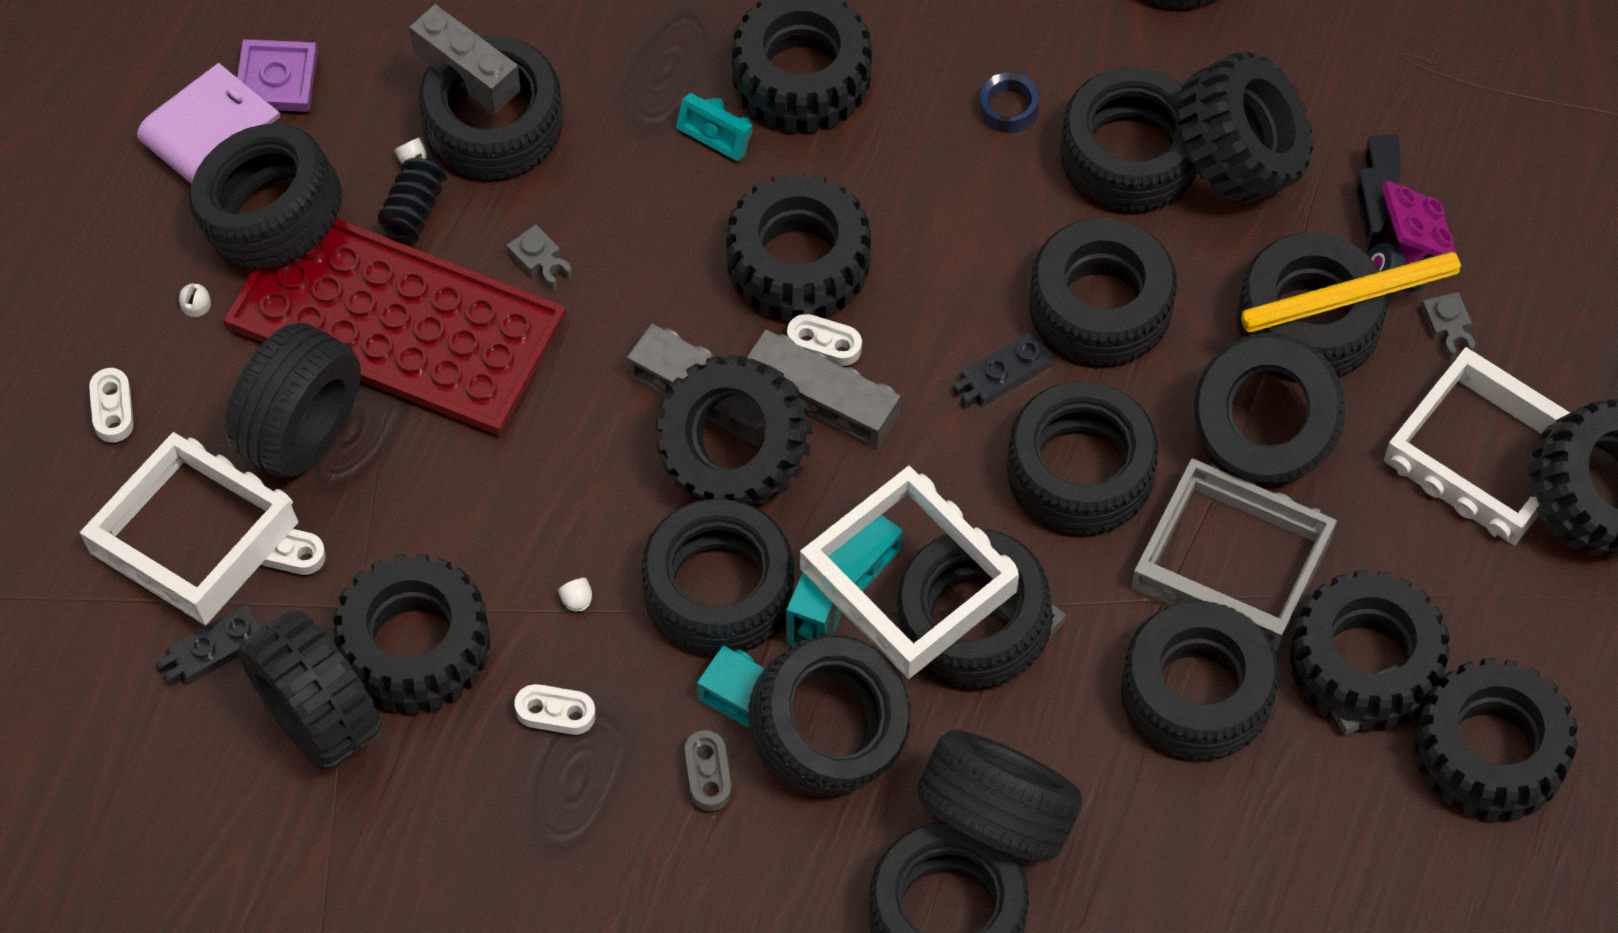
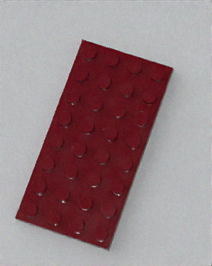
(411, 320)

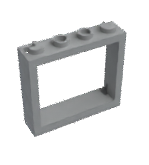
(1253, 500)

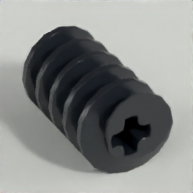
(411, 199)

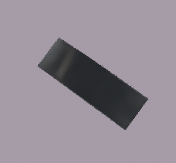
(1381, 165)

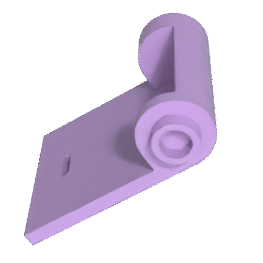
(201, 118)

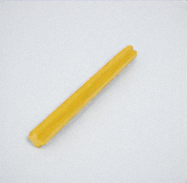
(1350, 292)

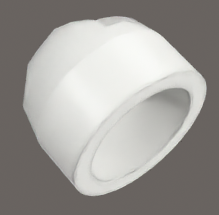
(412, 149)
(201, 300)
(576, 594)

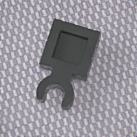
(538, 253)
(1448, 319)

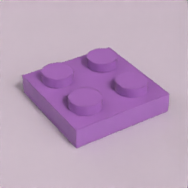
(279, 72)

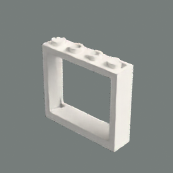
(1444, 483)
(233, 570)
(866, 615)

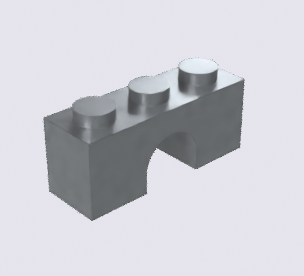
(486, 71)

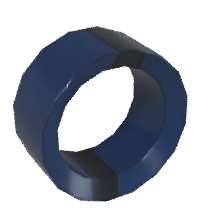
(1010, 82)

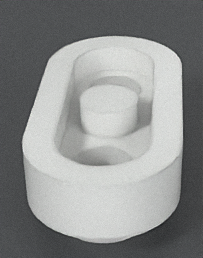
(826, 338)
(111, 408)
(291, 548)
(557, 707)

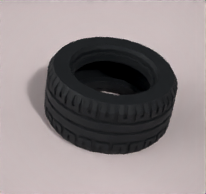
(496, 151)
(1110, 180)
(281, 229)
(1090, 409)
(713, 526)
(984, 659)
(876, 689)
(999, 796)
(941, 849)

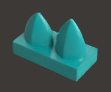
(714, 126)

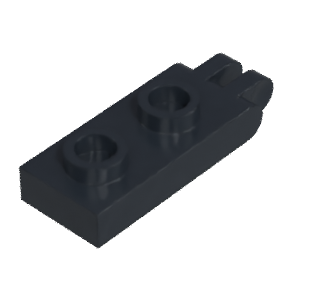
(1003, 370)
(207, 647)

